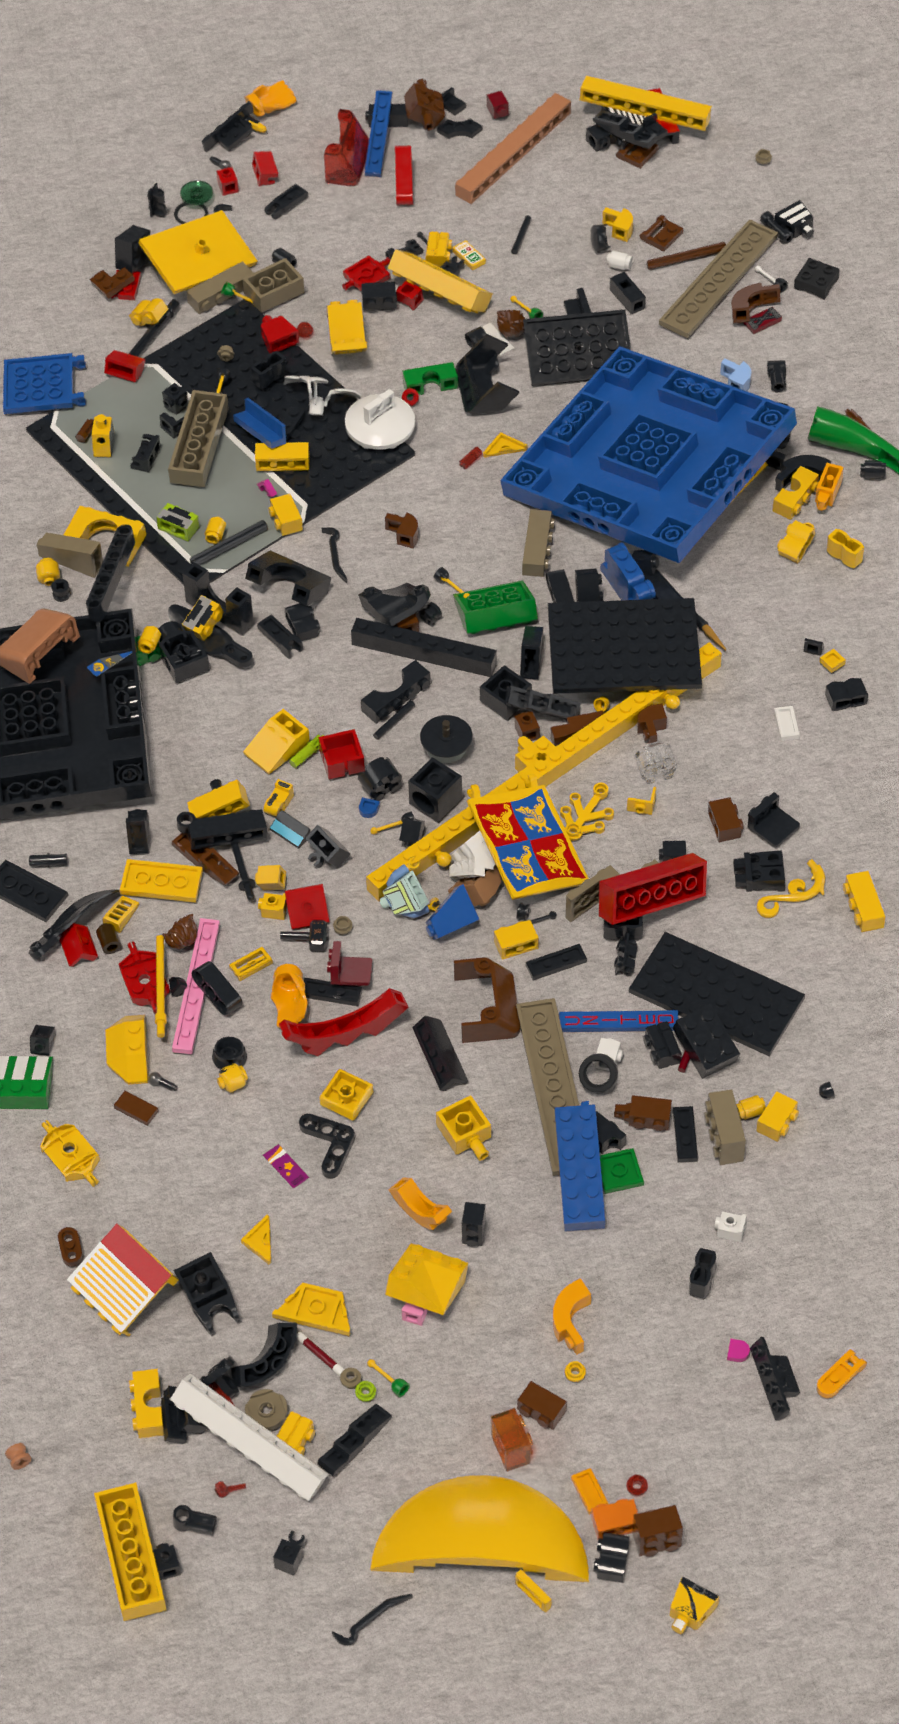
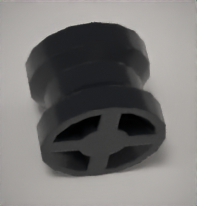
(60, 590)
(430, 613)

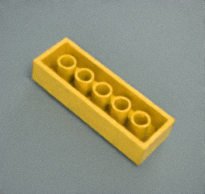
(439, 281)
(130, 1551)

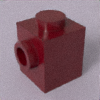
(497, 104)

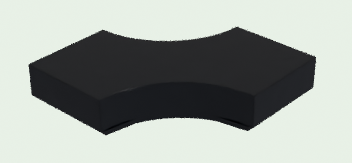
(463, 128)

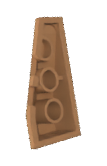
(481, 888)

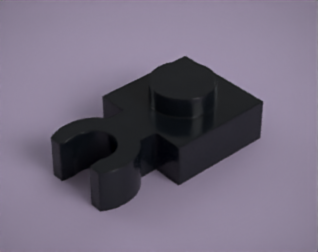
(453, 267)

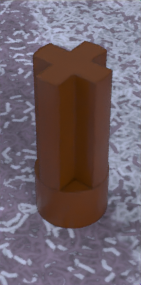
(85, 430)

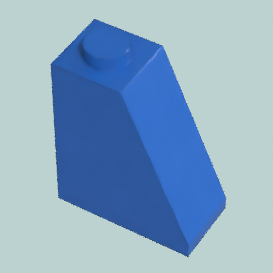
(452, 914)

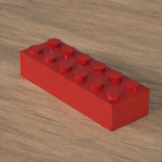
(652, 888)

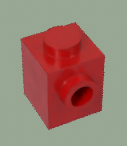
(227, 181)

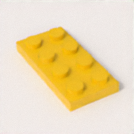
(161, 880)

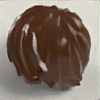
(510, 323)
(182, 933)

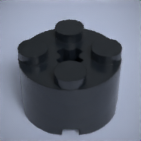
(380, 778)

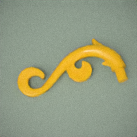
(794, 895)

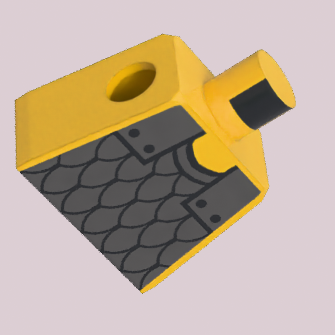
(103, 428)

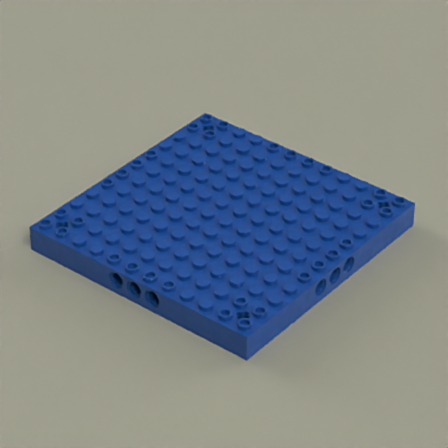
(649, 453)

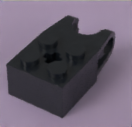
(209, 1297)

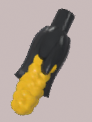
(255, 124)

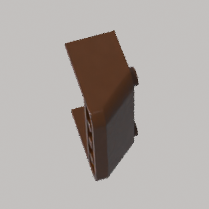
(496, 1021)

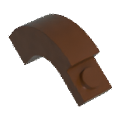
(751, 297)

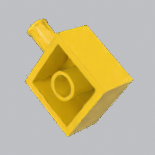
(465, 1127)

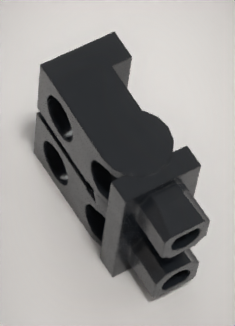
(761, 871)

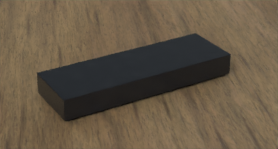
(556, 962)
(334, 993)
(685, 1134)

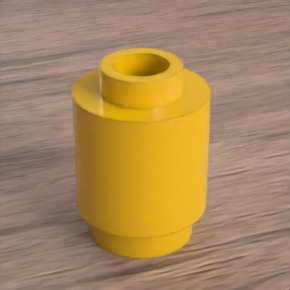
(215, 530)
(149, 639)
(751, 1107)

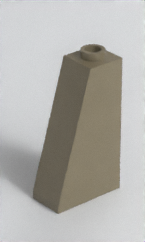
(72, 552)

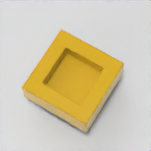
(832, 660)

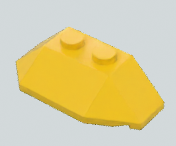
(127, 1049)

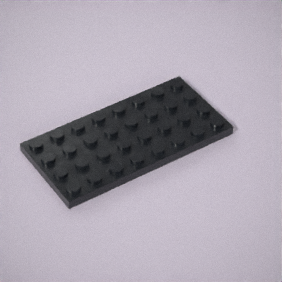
(690, 977)

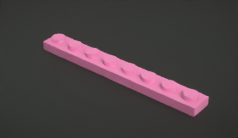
(193, 995)

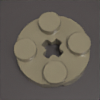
(273, 1401)

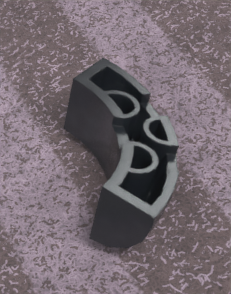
(271, 1359)

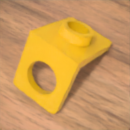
(642, 806)

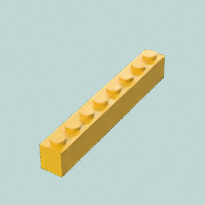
(645, 103)

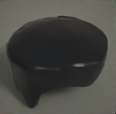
(599, 237)

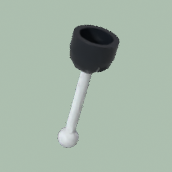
(782, 282)

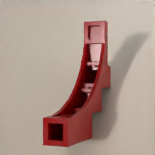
(345, 1029)

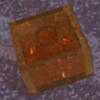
(511, 1439)

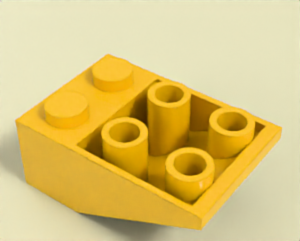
(277, 741)

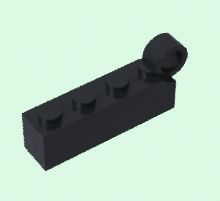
(223, 829)

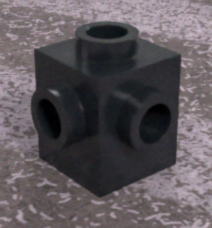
(175, 398)

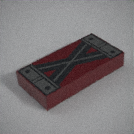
(763, 320)

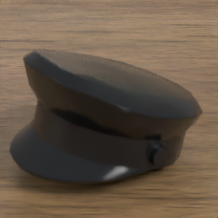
(229, 1051)

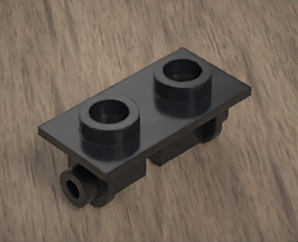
(156, 201)
(626, 948)

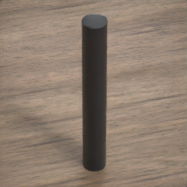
(521, 234)
(394, 719)

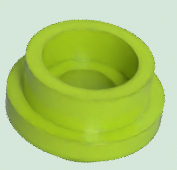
(362, 1386)

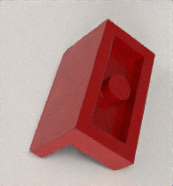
(77, 944)

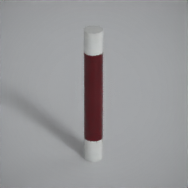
(319, 1353)

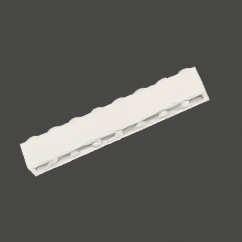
(249, 1437)

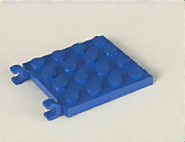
(41, 383)

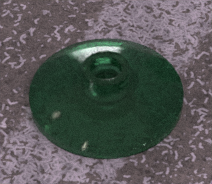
(196, 192)

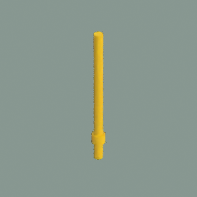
(160, 1016)

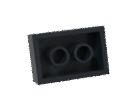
(706, 1041)

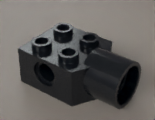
(181, 652)

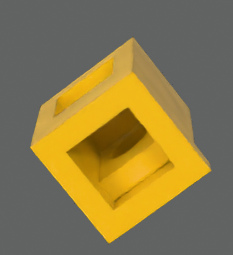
(273, 906)

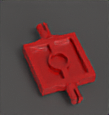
(366, 271)

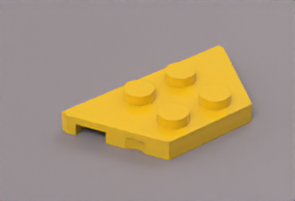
(315, 1308)

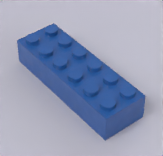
(580, 1168)

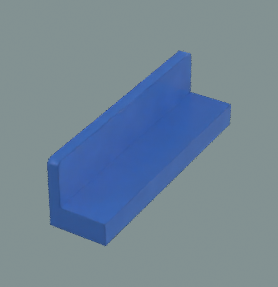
(261, 424)

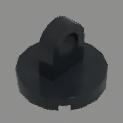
(220, 1376)

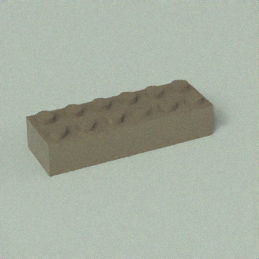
(198, 438)

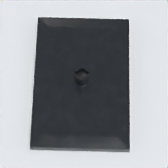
(554, 341)

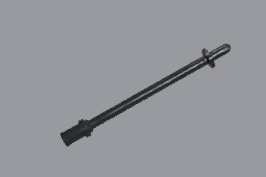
(246, 883)

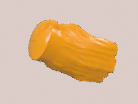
(270, 98)
(289, 993)

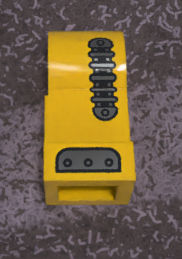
(279, 798)

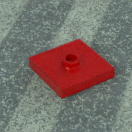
(306, 905)

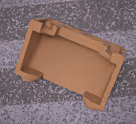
(34, 640)

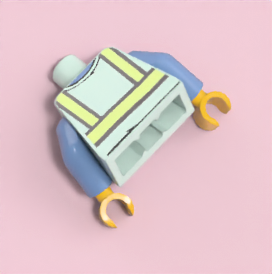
(405, 893)

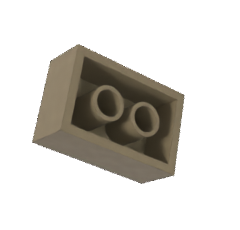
(273, 285)
(725, 1127)

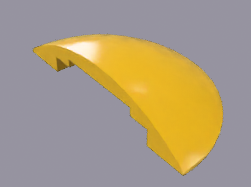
(482, 1524)

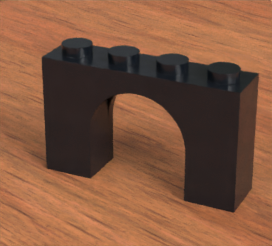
(309, 583)
(238, 604)

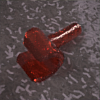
(222, 1490)

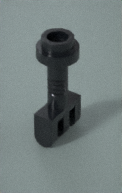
(410, 246)

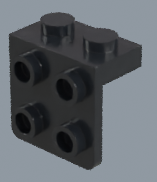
(771, 822)

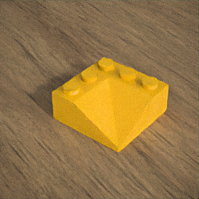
(426, 1278)

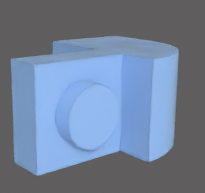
(738, 375)

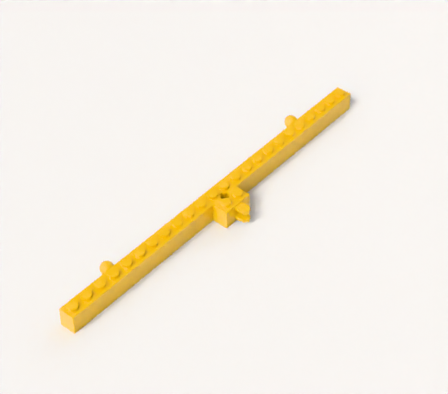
(548, 765)

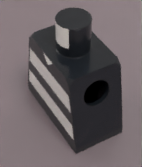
(796, 219)

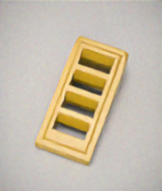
(120, 924)

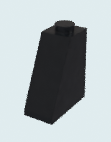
(531, 652)

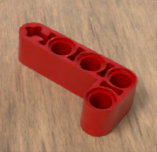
(403, 174)

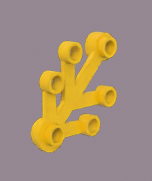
(586, 814)

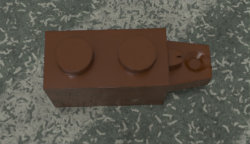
(645, 1112)

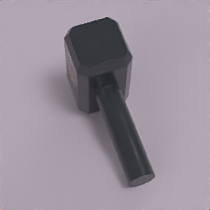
(317, 935)

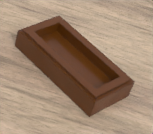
(136, 1108)

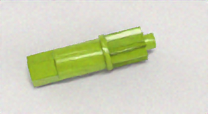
(310, 748)

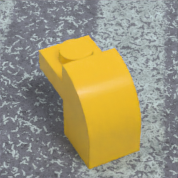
(620, 222)

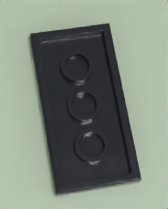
(29, 891)

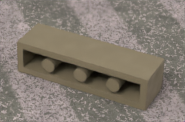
(208, 293)
(537, 543)

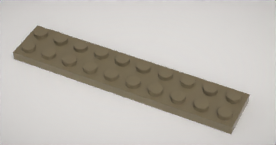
(718, 278)
(547, 1066)

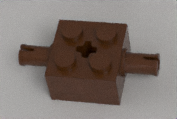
(424, 105)

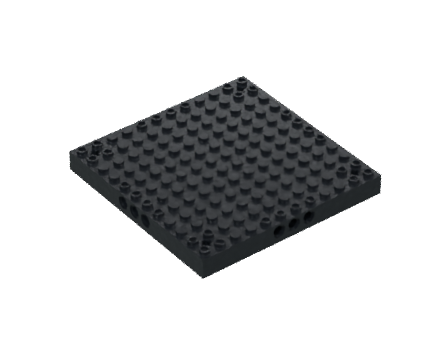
(75, 734)

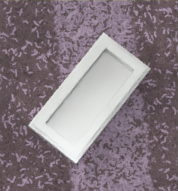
(786, 723)

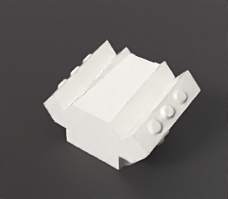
(472, 859)

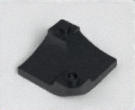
(395, 603)

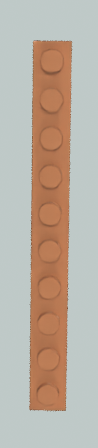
(512, 148)

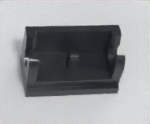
(147, 453)

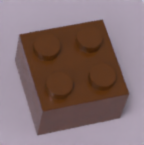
(657, 1531)

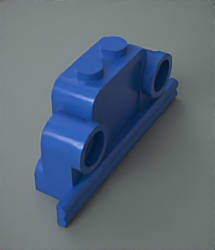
(625, 575)

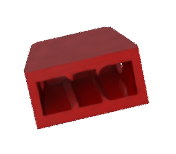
(278, 333)

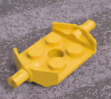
(75, 1164)

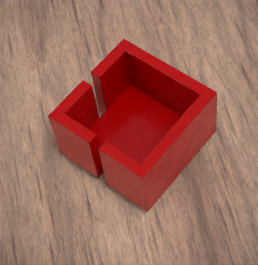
(341, 754)

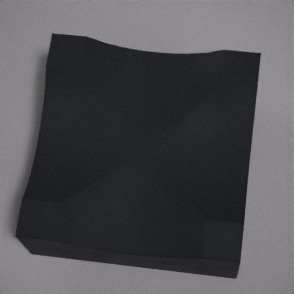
(816, 278)

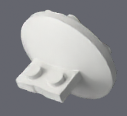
(380, 421)

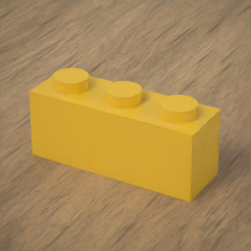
(283, 457)
(220, 801)
(864, 901)

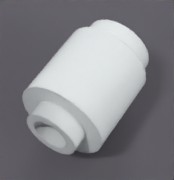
(619, 260)

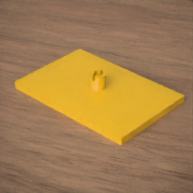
(196, 251)

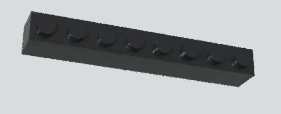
(424, 647)

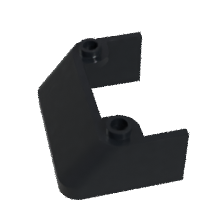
(475, 378)

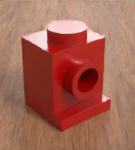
(409, 295)

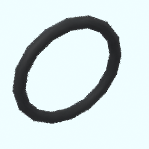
(183, 204)

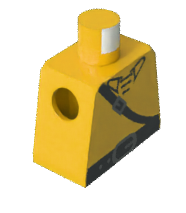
(691, 1605)

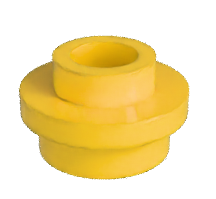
(575, 1366)

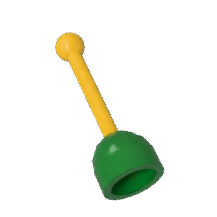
(229, 290)
(533, 312)
(399, 1385)

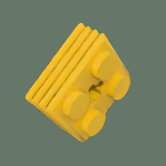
(336, 1097)

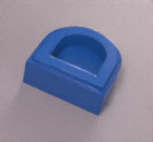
(368, 808)

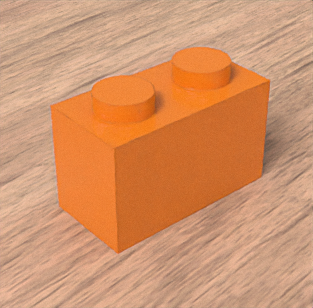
(614, 1517)

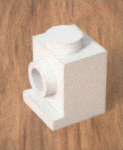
(730, 1226)

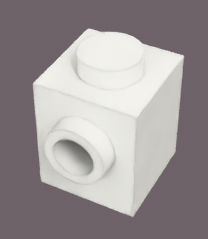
(612, 1049)

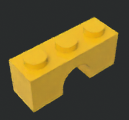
(790, 502)
(148, 1419)

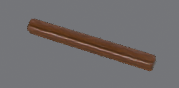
(685, 255)

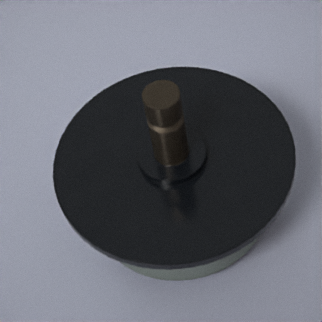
(446, 738)

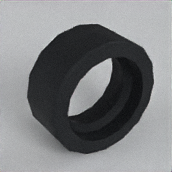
(602, 1058)

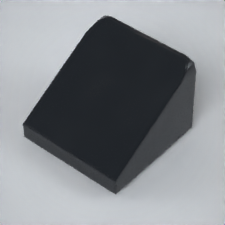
(813, 647)

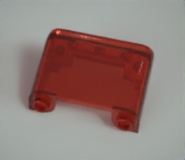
(346, 160)

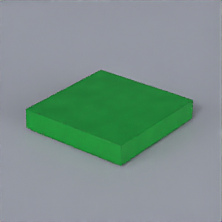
(620, 1171)

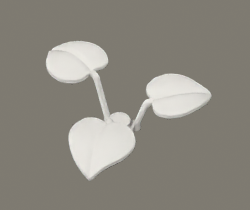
(317, 403)

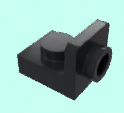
(452, 103)
(652, 126)
(170, 425)
(41, 1039)

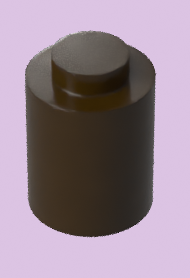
(108, 938)

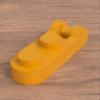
(839, 1374)

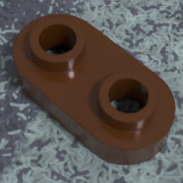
(70, 1248)

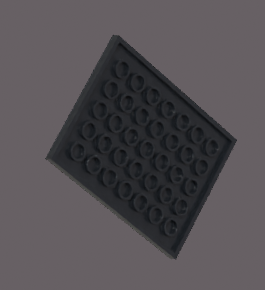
(624, 645)

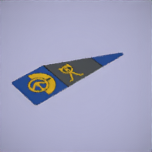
(105, 663)

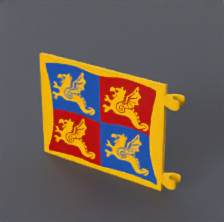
(527, 839)

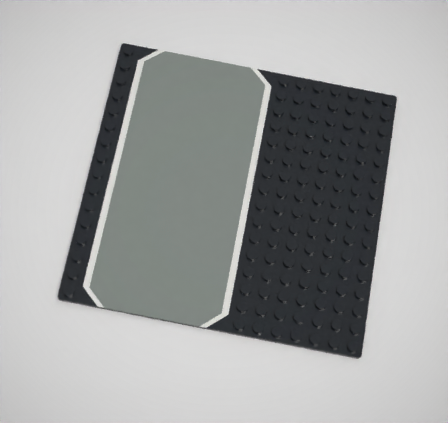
(231, 491)

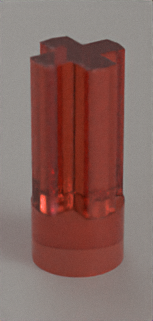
(470, 457)

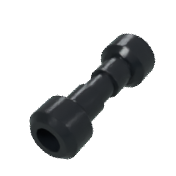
(767, 219)

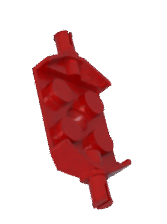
(139, 966)

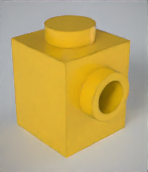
(271, 877)

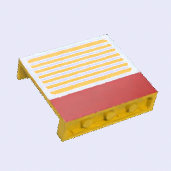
(120, 1278)

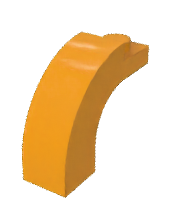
(418, 1205)
(568, 1302)

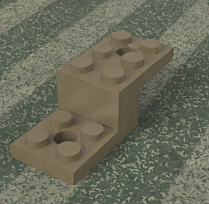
(587, 894)

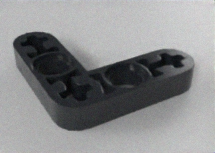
(336, 1141)

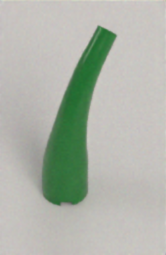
(847, 434)

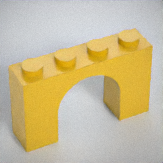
(89, 521)

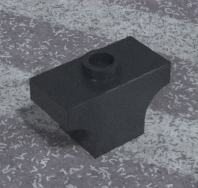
(609, 1134)

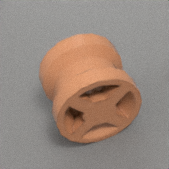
(18, 1456)

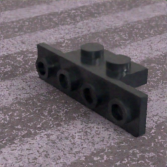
(231, 131)
(776, 1377)

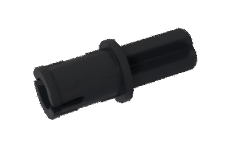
(48, 860)

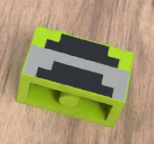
(177, 522)

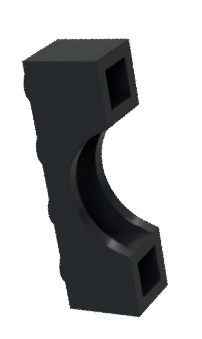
(379, 704)

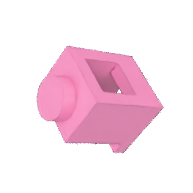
(413, 1314)

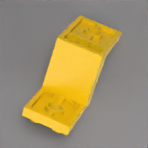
(346, 327)

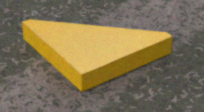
(503, 445)
(259, 1240)

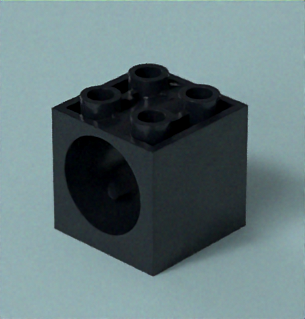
(435, 789)

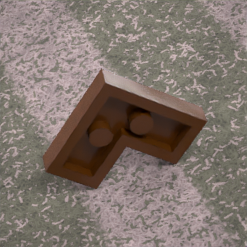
(111, 285)

